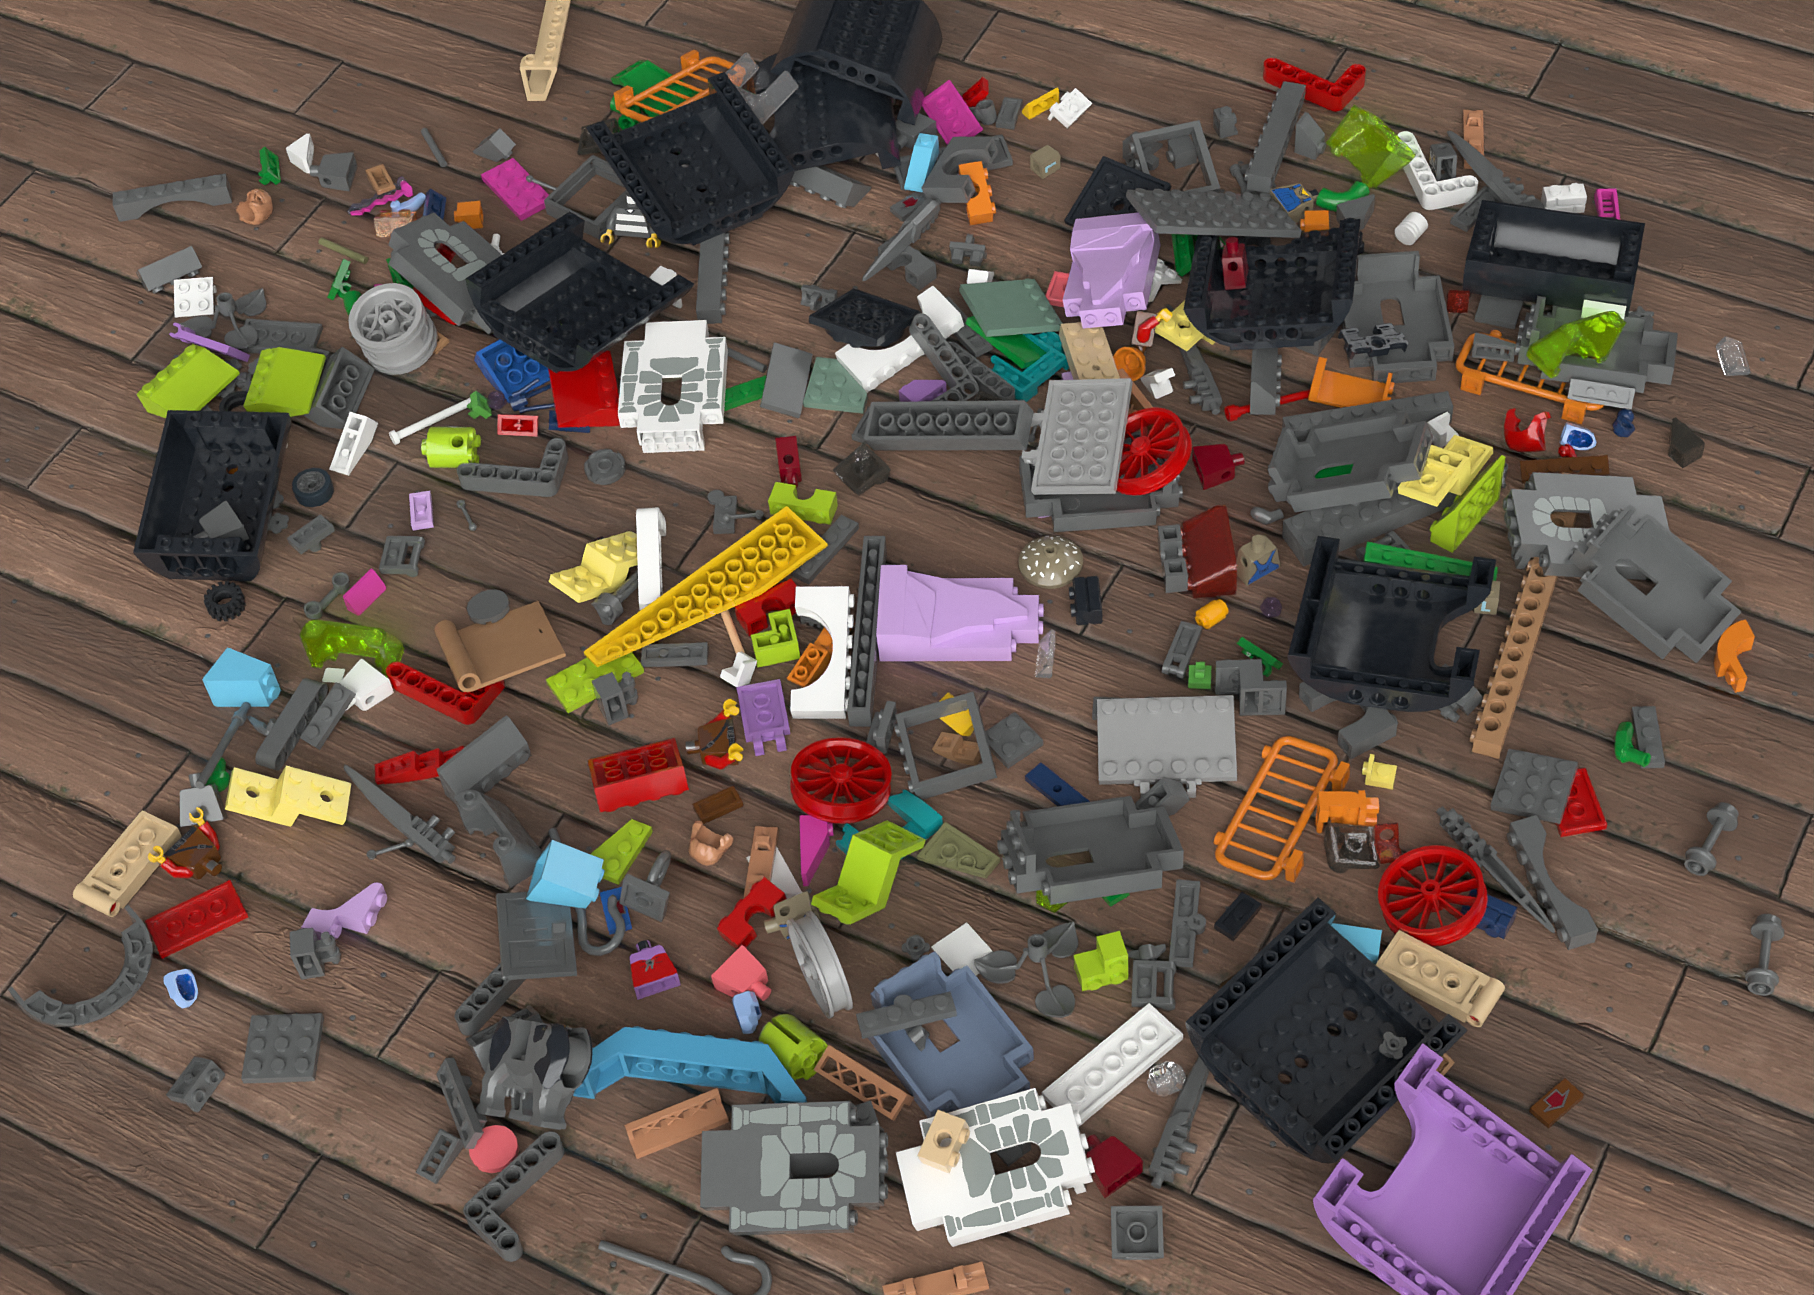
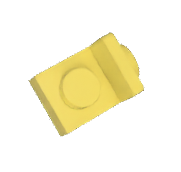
(1379, 774)

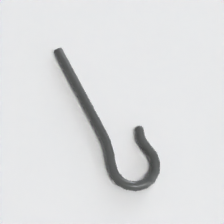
(582, 921)
(692, 1276)

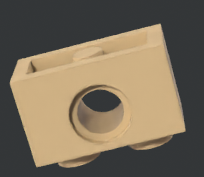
(942, 1127)

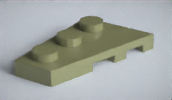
(958, 852)

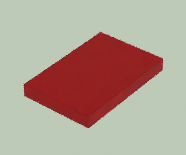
(1582, 808)

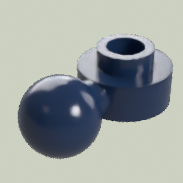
(1623, 424)

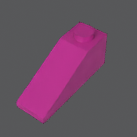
(814, 844)

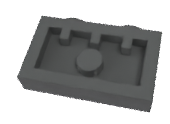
(883, 727)
(196, 1083)

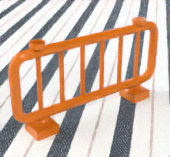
(690, 63)
(1474, 380)
(1293, 864)

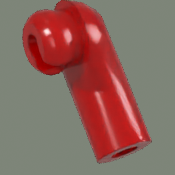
(1567, 451)

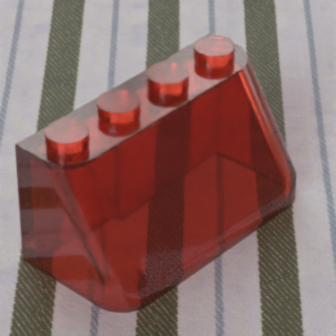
(1210, 553)

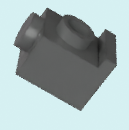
(1224, 122)

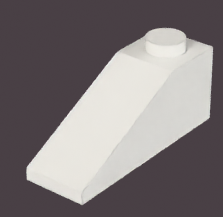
(353, 443)

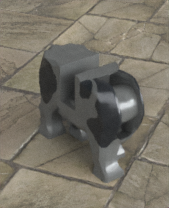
(537, 1068)

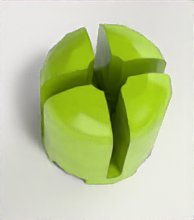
(793, 1045)

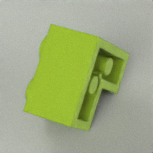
(779, 643)
(1103, 965)

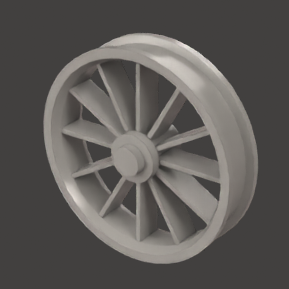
(819, 964)

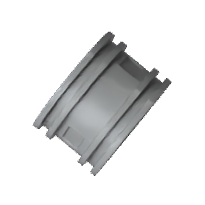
(393, 328)

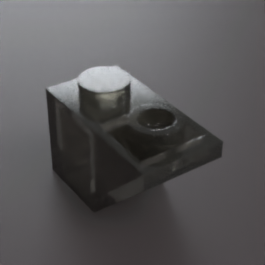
(1683, 444)

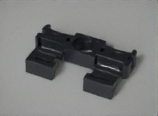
(1386, 340)

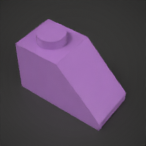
(922, 390)

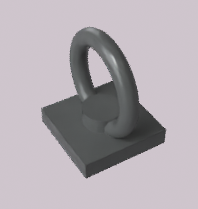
(646, 895)

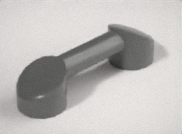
(340, 585)

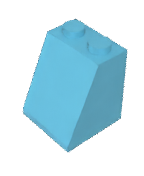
(241, 679)
(565, 877)

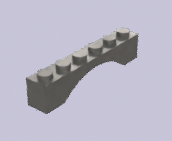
(135, 202)
(1572, 921)

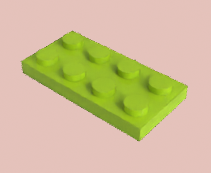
(574, 684)

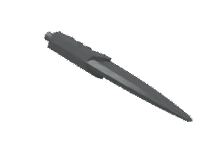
(1499, 187)
(908, 233)
(1200, 379)
(414, 828)
(1487, 857)
(1176, 1132)

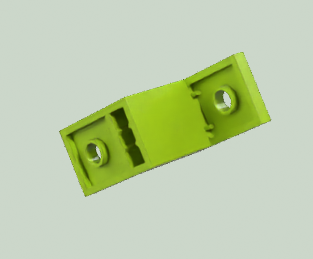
(868, 872)

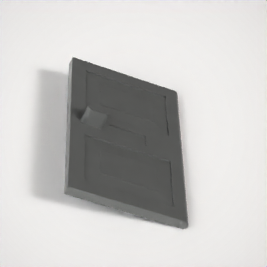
(534, 938)

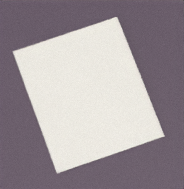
(962, 948)

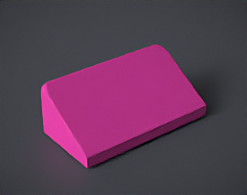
(364, 593)

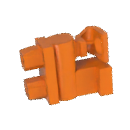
(1346, 808)

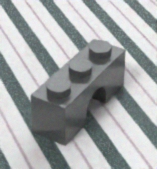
(918, 268)
(1172, 559)

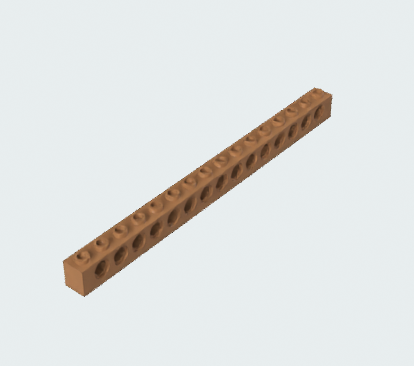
(1516, 653)

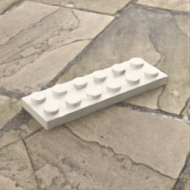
(1114, 1063)

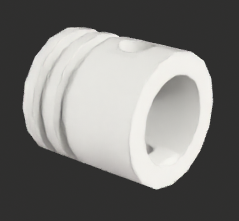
(1411, 228)

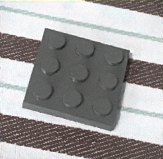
(1534, 786)
(282, 1048)

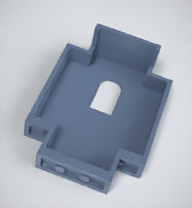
(969, 1072)

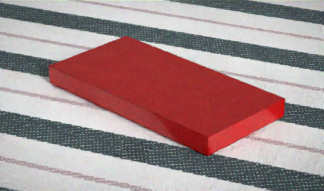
(196, 919)

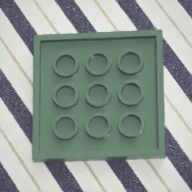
(1010, 307)

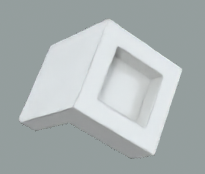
(1441, 430)
(741, 671)

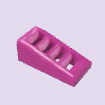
(1607, 194)

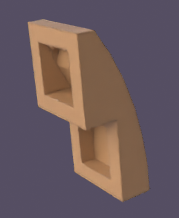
(956, 749)

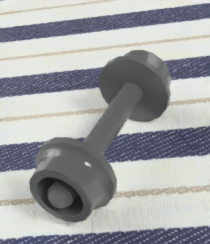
(1699, 859)
(1761, 979)

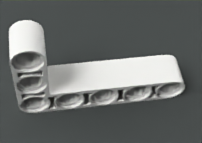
(1430, 192)
(650, 528)

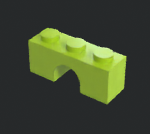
(817, 509)

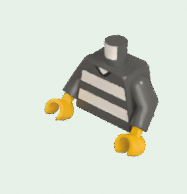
(628, 221)

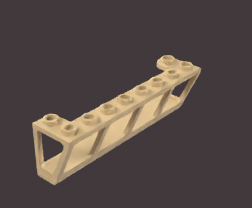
(546, 57)

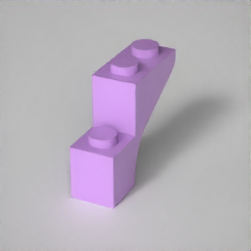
(355, 914)

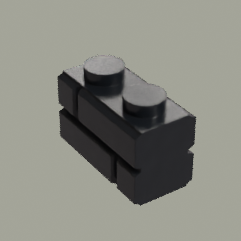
(1087, 600)

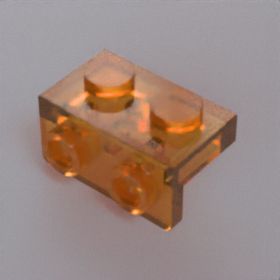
(387, 221)

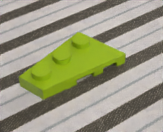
(622, 850)

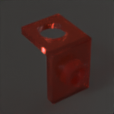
(1458, 301)
(1387, 850)

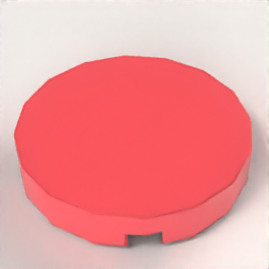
(494, 1149)

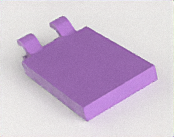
(189, 336)
(764, 714)

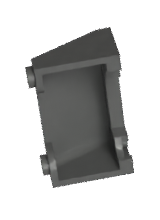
(513, 846)

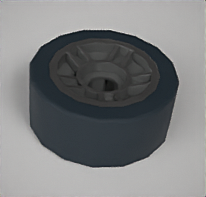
(312, 487)

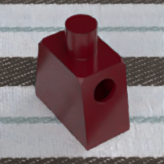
(1234, 264)
(1215, 464)
(788, 465)
(1112, 1163)

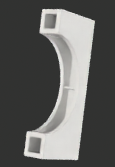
(876, 366)
(828, 694)

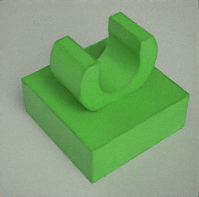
(478, 406)
(1199, 676)

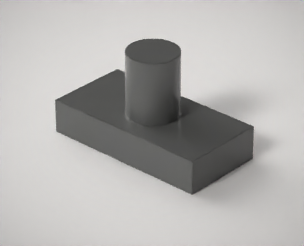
(310, 535)

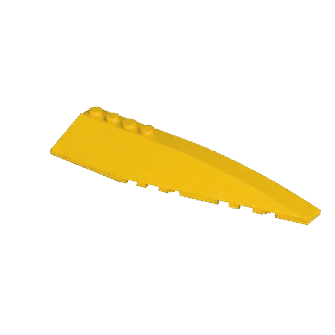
(722, 583)

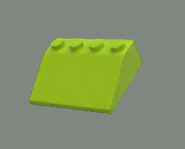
(284, 381)
(187, 382)
(1468, 508)

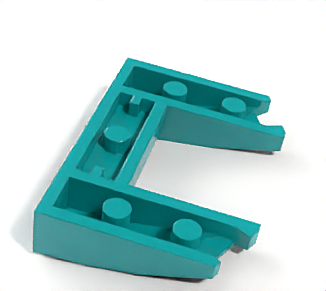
(1026, 382)
(919, 816)

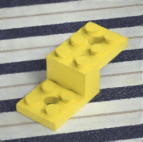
(1182, 337)
(1448, 470)
(601, 569)
(288, 796)

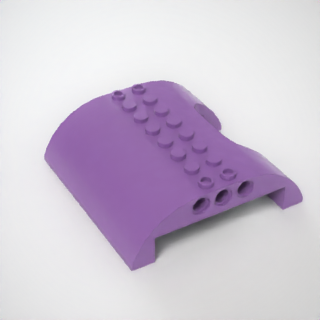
(1461, 1204)

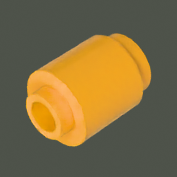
(1211, 613)

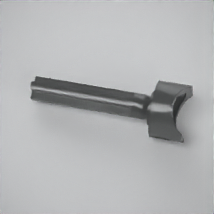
(609, 605)

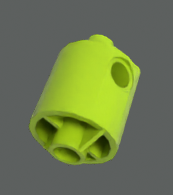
(451, 446)

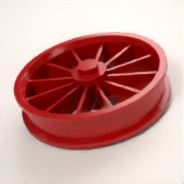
(1151, 446)
(840, 780)
(1433, 894)

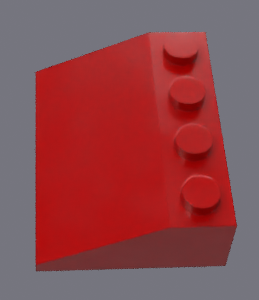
(586, 395)
(638, 775)

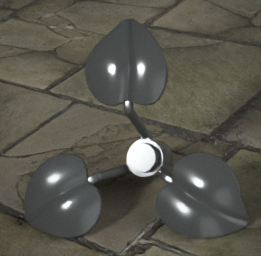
(242, 337)
(1061, 943)

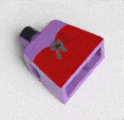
(652, 970)

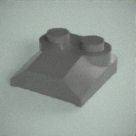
(1137, 1232)

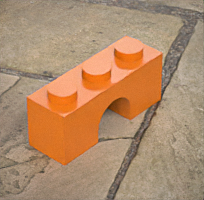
(979, 208)

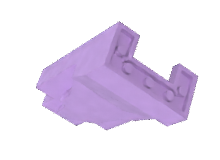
(1110, 268)
(952, 617)

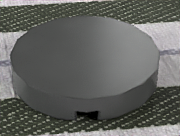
(604, 467)
(488, 606)

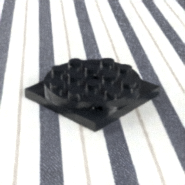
(1109, 188)
(863, 319)

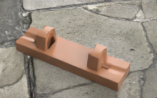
(1473, 131)
(761, 861)
(968, 1279)

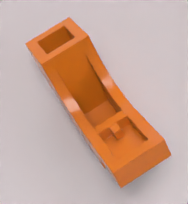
(1733, 642)

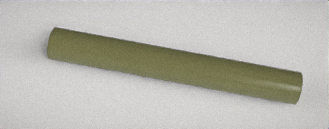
(343, 250)

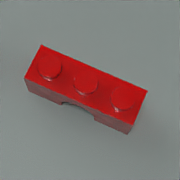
(753, 612)
(761, 899)

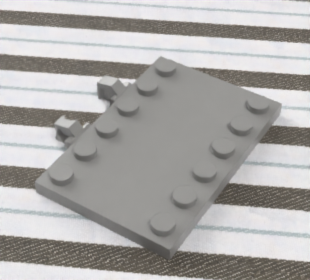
(1080, 436)
(1166, 738)

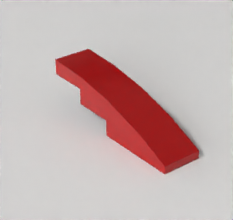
(412, 766)

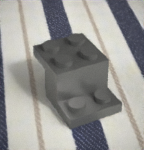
(1254, 694)

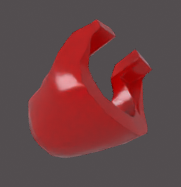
(1527, 440)

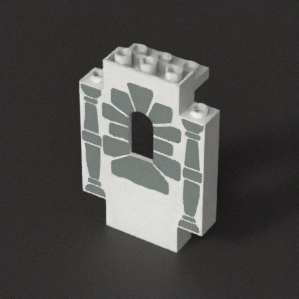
(673, 352)
(981, 1204)

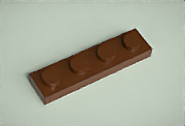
(1575, 465)

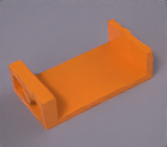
(1346, 390)

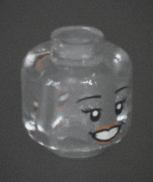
(1166, 1078)

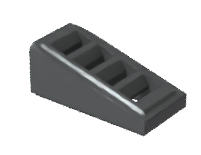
(1481, 350)
(446, 1160)

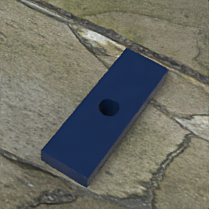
(1053, 786)

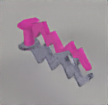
(401, 183)

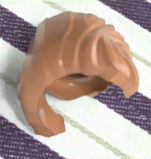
(256, 208)
(706, 845)

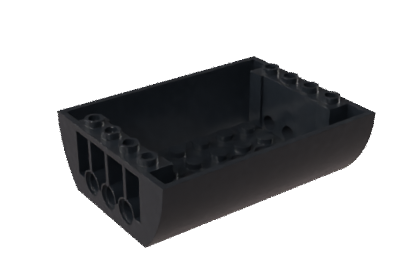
(1552, 255)
(191, 481)

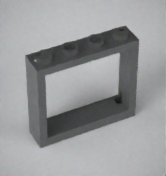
(1193, 128)
(567, 189)
(952, 780)

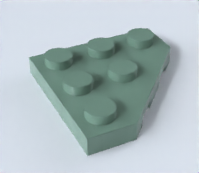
(834, 388)

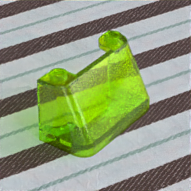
(1370, 146)
(1585, 336)
(327, 639)

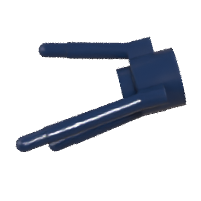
(519, 401)

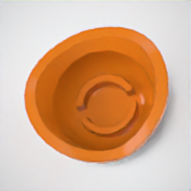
(1131, 360)

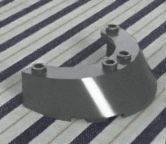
(134, 972)

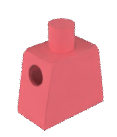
(741, 974)

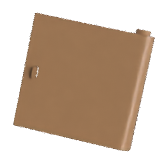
(499, 649)

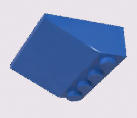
(509, 368)

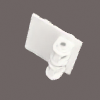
(194, 297)

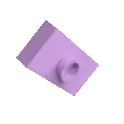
(421, 510)

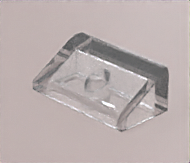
(1732, 357)
(1045, 655)

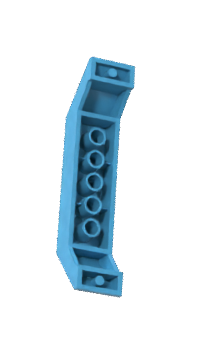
(689, 1061)

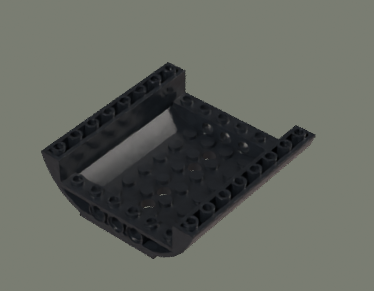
(877, 37)
(725, 154)
(566, 297)
(1283, 300)
(1282, 1012)

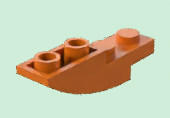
(813, 660)

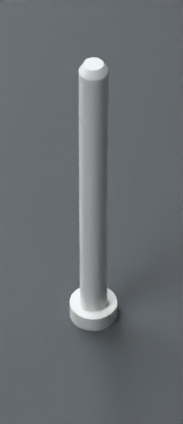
(396, 436)

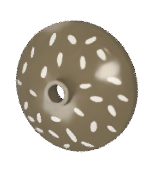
(1050, 562)

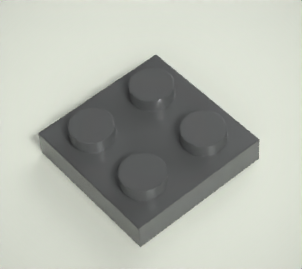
(1012, 740)

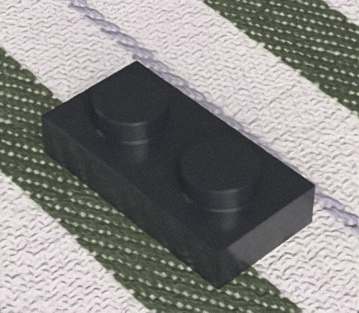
(1237, 916)

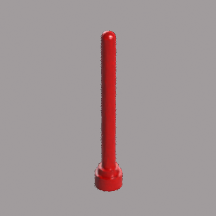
(1233, 412)

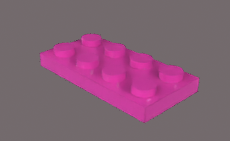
(950, 113)
(510, 185)

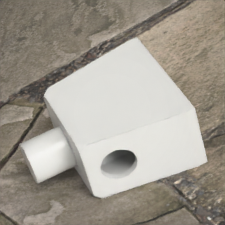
(367, 684)

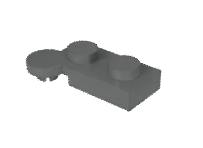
(723, 505)

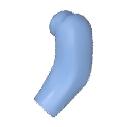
(412, 204)

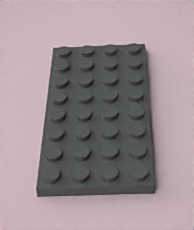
(1212, 213)

